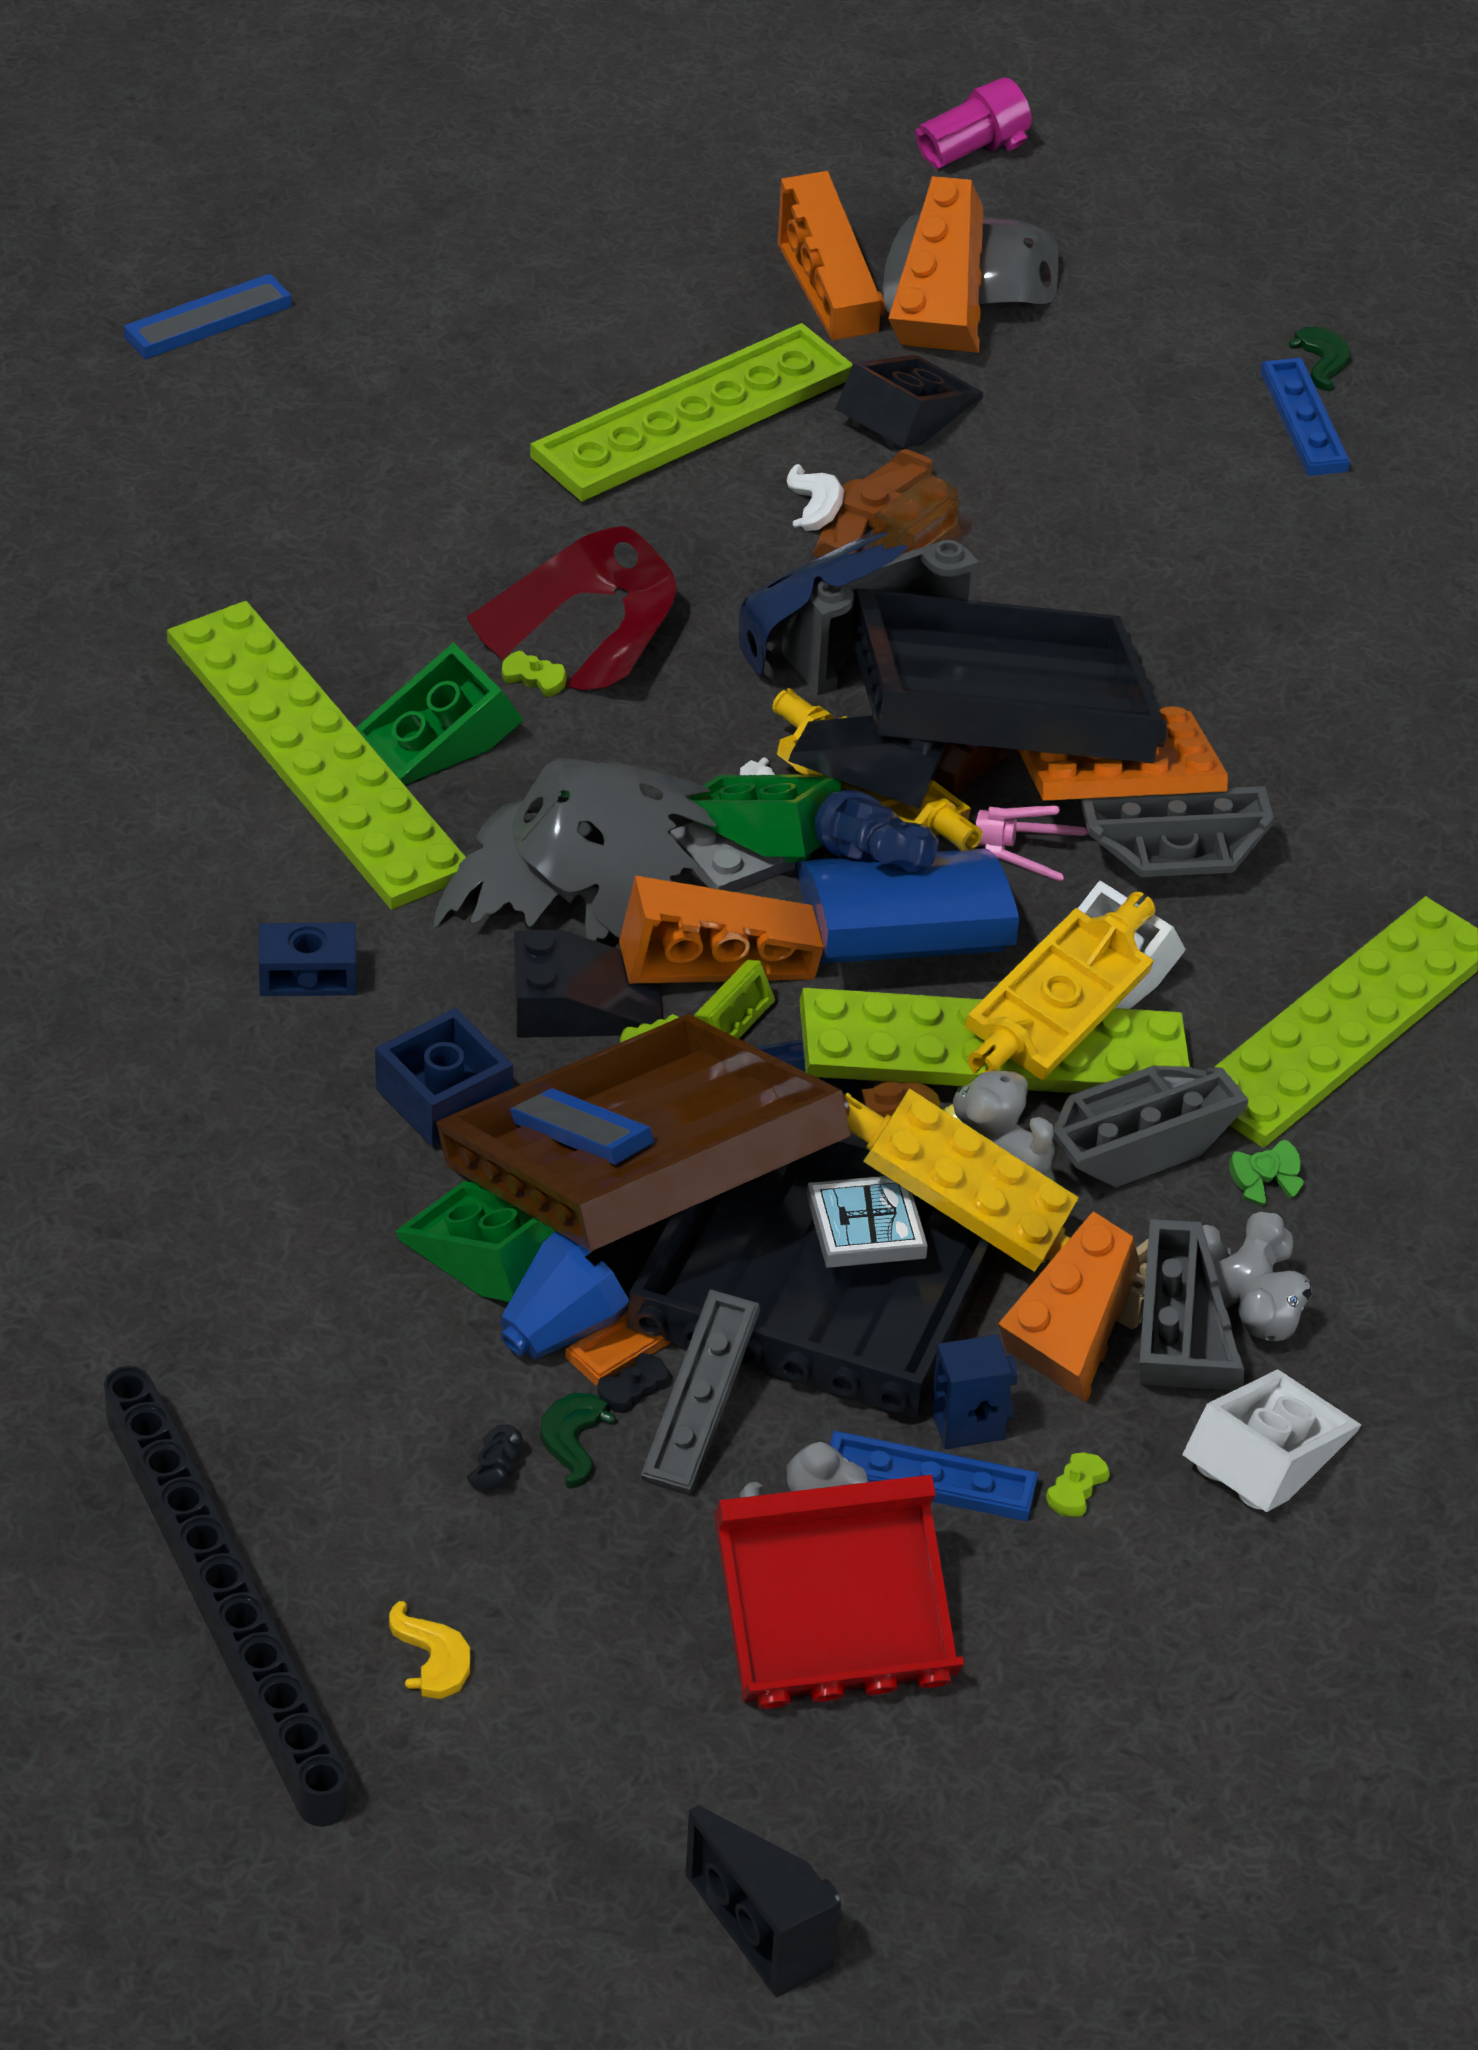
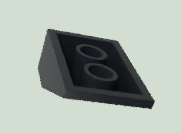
(903, 399)
(858, 755)
(576, 987)
(764, 1900)

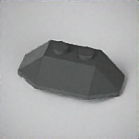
(1180, 830)
(1147, 1121)

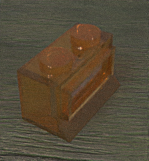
(919, 516)

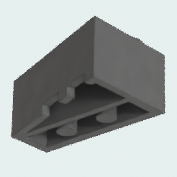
(1184, 1317)

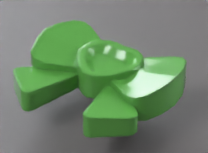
(1279, 1163)

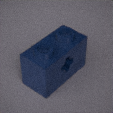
(972, 1391)

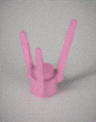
(1000, 829)

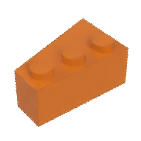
(1073, 1306)

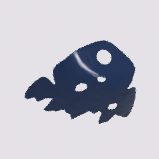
(793, 590)

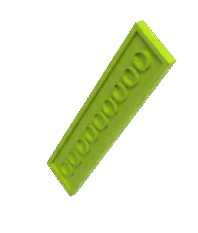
(318, 754)

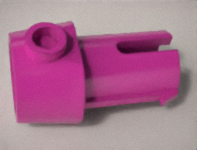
(989, 117)

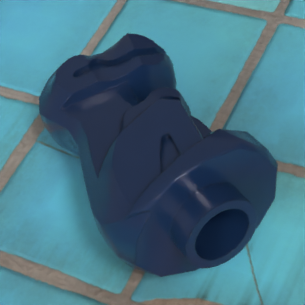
(864, 829)

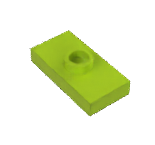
(739, 1000)

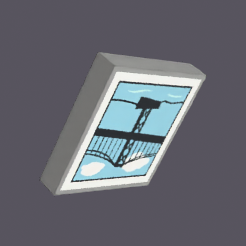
(866, 1221)

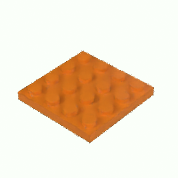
(1179, 767)

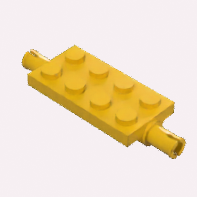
(940, 810)
(1061, 990)
(966, 1177)

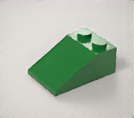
(440, 718)
(768, 811)
(477, 1239)

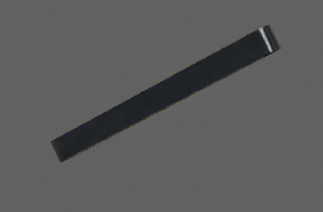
(227, 1598)

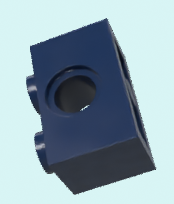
(307, 959)

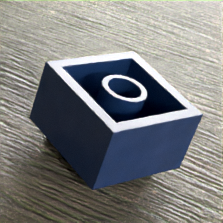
(440, 1071)

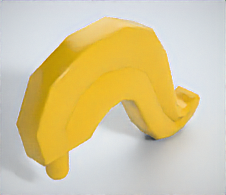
(448, 1650)

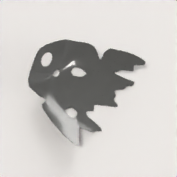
(631, 825)
(510, 877)

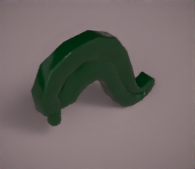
(1327, 345)
(563, 1423)

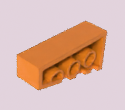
(827, 256)
(942, 272)
(708, 933)

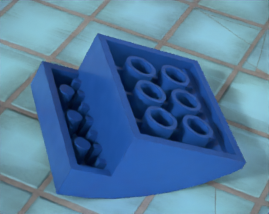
(892, 913)

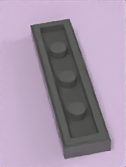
(700, 1392)

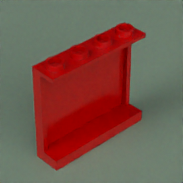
(836, 1591)

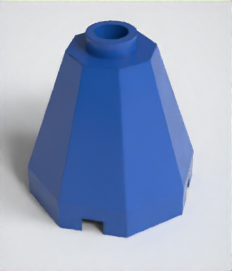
(560, 1300)

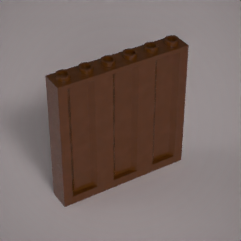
(714, 1117)

